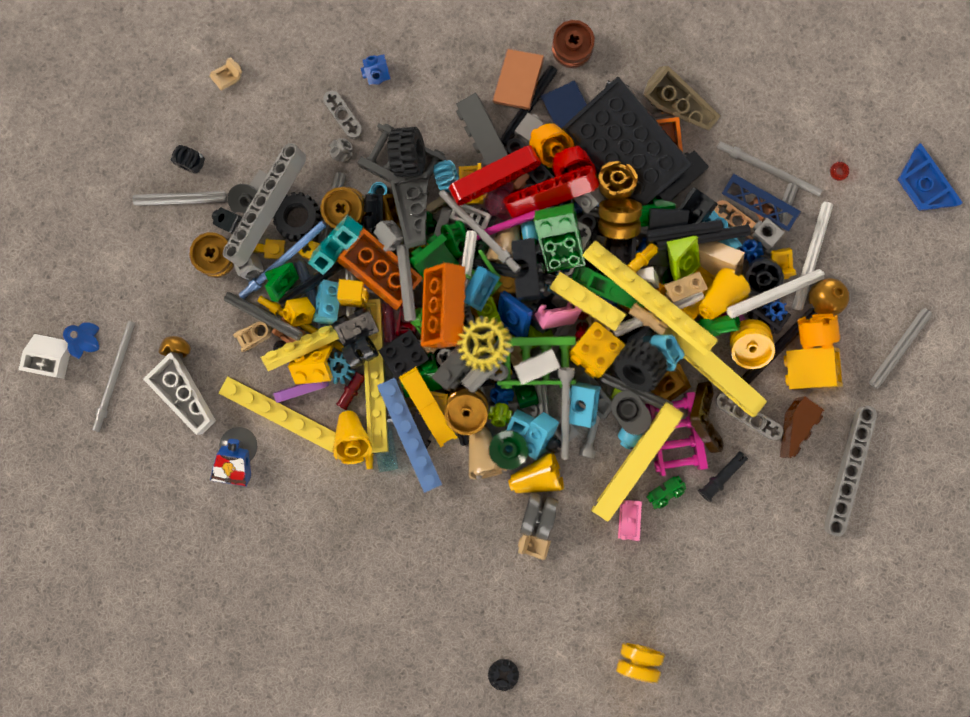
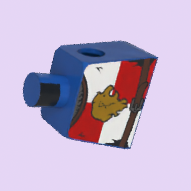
(232, 465)

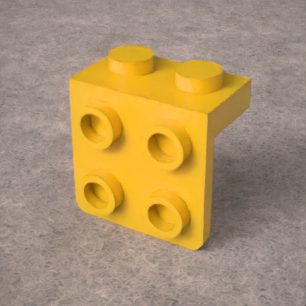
(596, 350)
(312, 366)

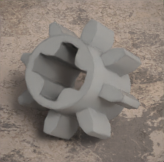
(341, 150)

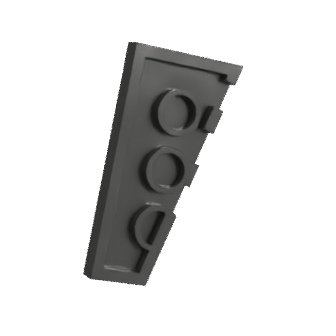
(411, 204)
(580, 375)

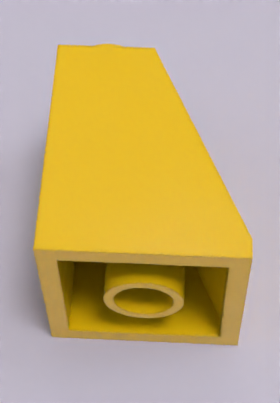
(813, 368)

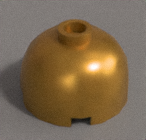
(617, 181)
(829, 296)

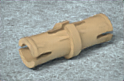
(648, 319)

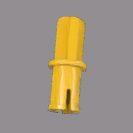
(642, 259)

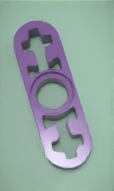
(298, 390)

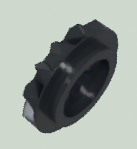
(505, 666)

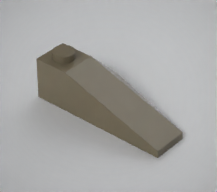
(674, 96)

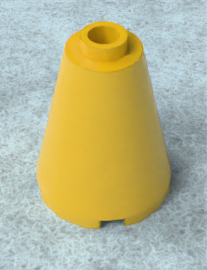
(724, 292)
(351, 439)
(538, 476)

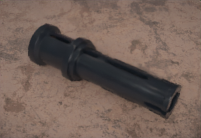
(717, 483)

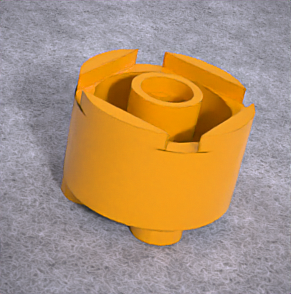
(548, 141)
(819, 331)

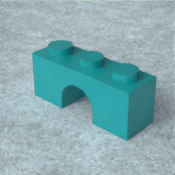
(341, 237)

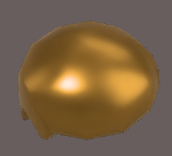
(174, 344)

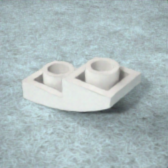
(536, 367)

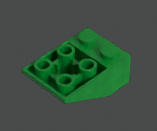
(559, 237)

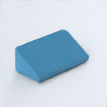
(480, 288)

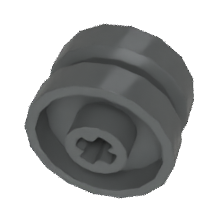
(538, 516)

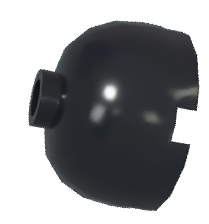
(763, 275)

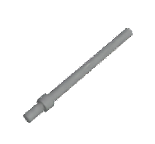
(736, 152)
(504, 256)
(102, 411)

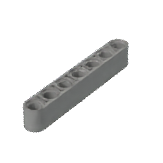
(264, 204)
(857, 463)

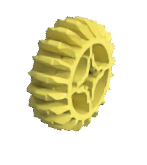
(478, 351)

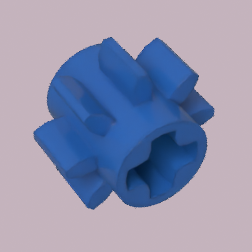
(752, 250)
(770, 312)
(501, 395)

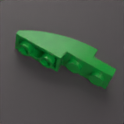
(603, 286)

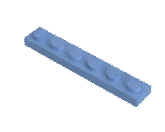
(409, 435)

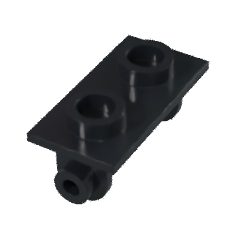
(374, 205)

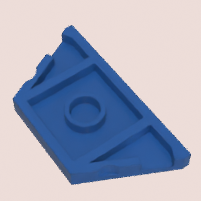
(926, 182)

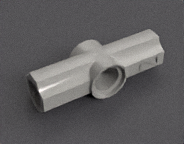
(476, 378)

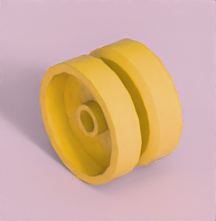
(752, 344)
(641, 662)

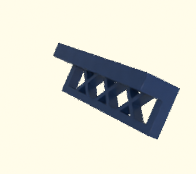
(765, 196)

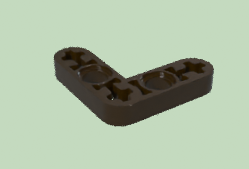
(700, 420)

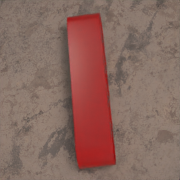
(494, 175)
(552, 191)

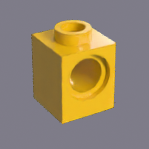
(298, 311)

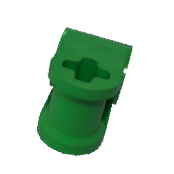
(455, 238)

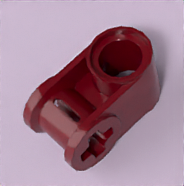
(401, 323)

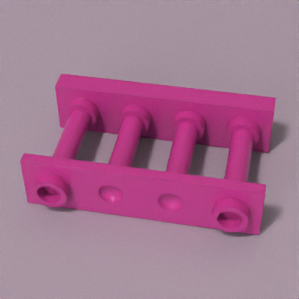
(694, 440)

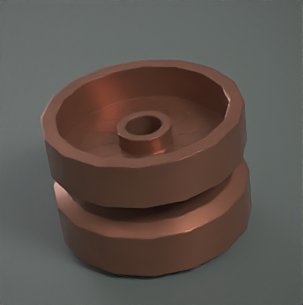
(573, 43)

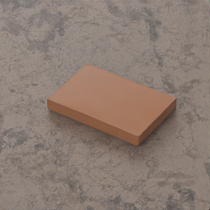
(518, 79)

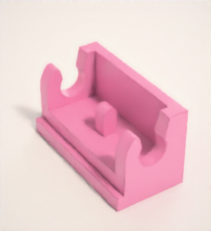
(557, 316)
(630, 520)

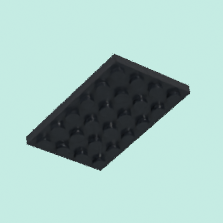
(623, 130)

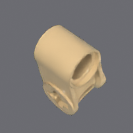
(249, 336)

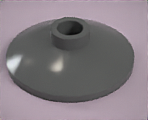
(238, 197)
(246, 439)

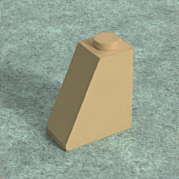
(717, 256)

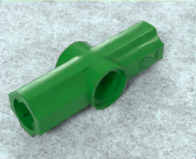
(720, 325)

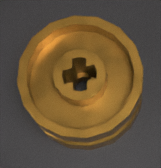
(333, 205)
(619, 218)
(201, 255)
(466, 411)

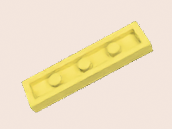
(587, 301)
(299, 348)

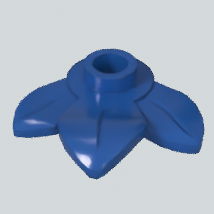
(83, 341)

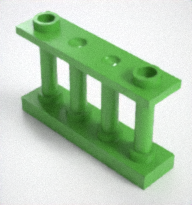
(545, 344)

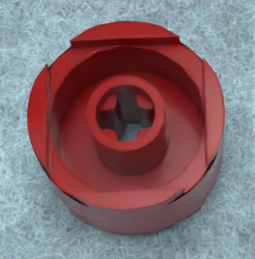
(570, 160)

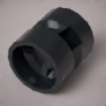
(354, 355)

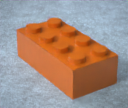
(376, 268)
(443, 306)

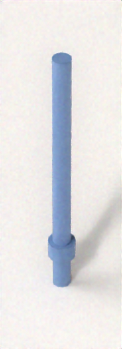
(256, 283)

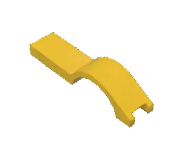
(427, 406)

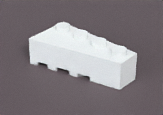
(180, 393)

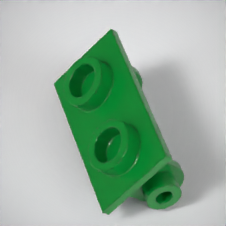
(661, 497)

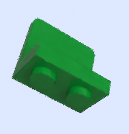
(432, 254)

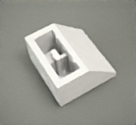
(45, 356)

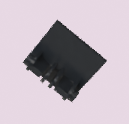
(403, 354)

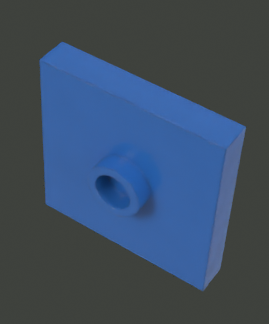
(514, 315)

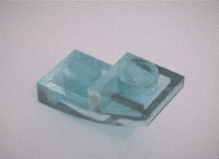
(388, 460)

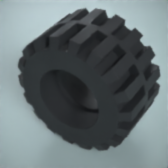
(406, 152)
(290, 203)
(640, 365)

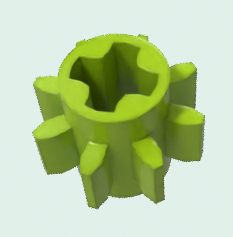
(500, 414)

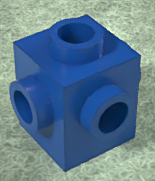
(375, 69)

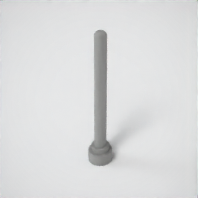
(566, 375)
(588, 449)

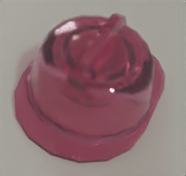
(495, 198)

